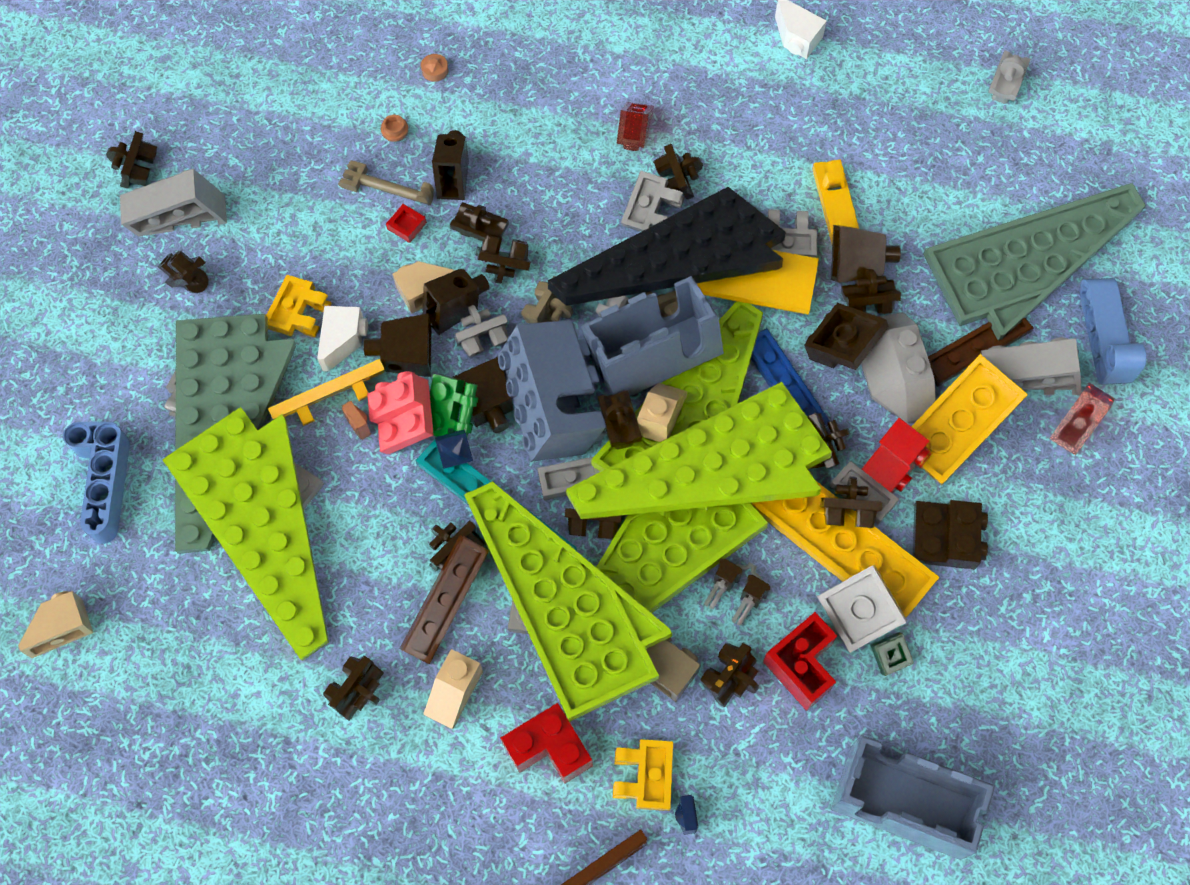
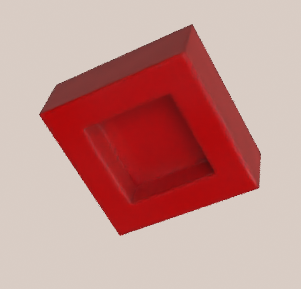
(406, 223)

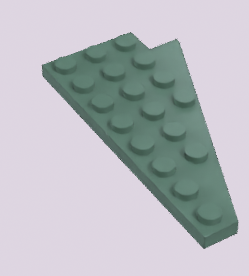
(1021, 263)
(218, 370)

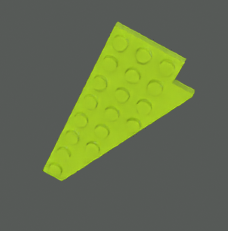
(709, 386)
(735, 457)
(254, 506)
(663, 555)
(576, 616)

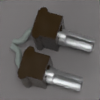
(752, 594)

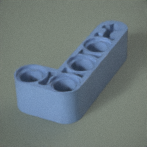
(1113, 354)
(97, 481)

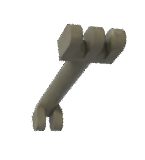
(357, 176)

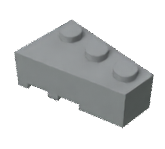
(171, 203)
(1039, 365)

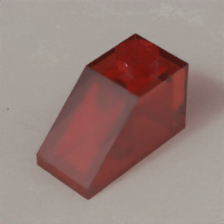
(634, 125)
(1082, 418)

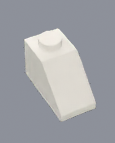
(798, 28)
(340, 334)

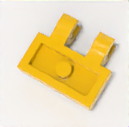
(289, 304)
(653, 775)

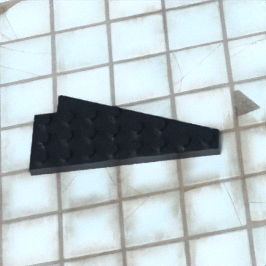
(705, 241)

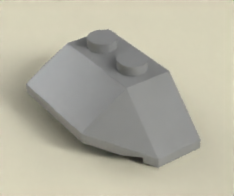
(900, 370)

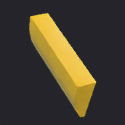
(782, 289)

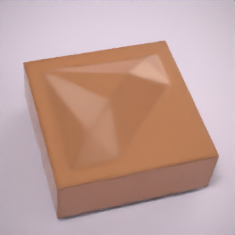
(356, 419)

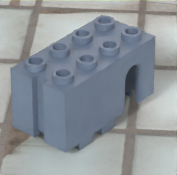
(641, 348)
(544, 377)
(913, 799)

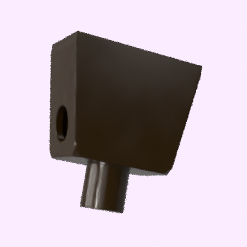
(449, 152)
(859, 250)
(449, 297)
(404, 345)
(491, 394)

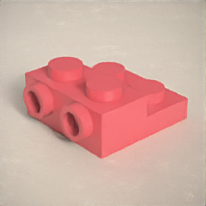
(401, 411)

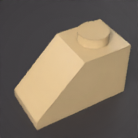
(411, 279)
(660, 412)
(56, 624)
(452, 688)

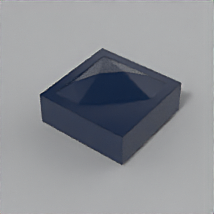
(453, 449)
(686, 815)

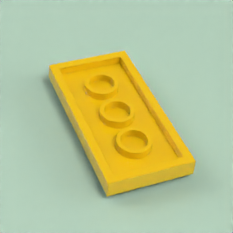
(966, 416)

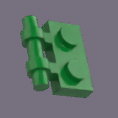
(445, 400)

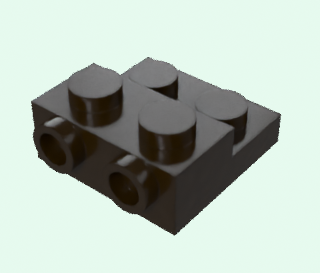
(845, 337)
(949, 534)

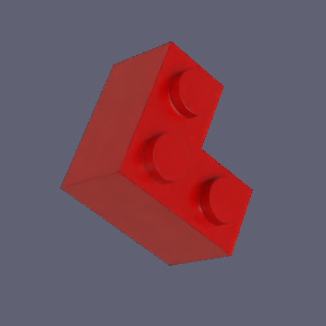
(897, 456)
(796, 664)
(549, 736)

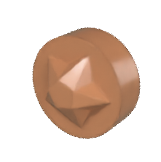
(434, 67)

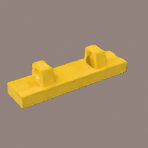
(835, 203)
(353, 379)

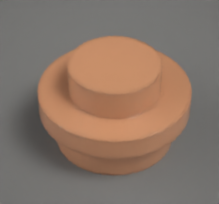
(394, 128)

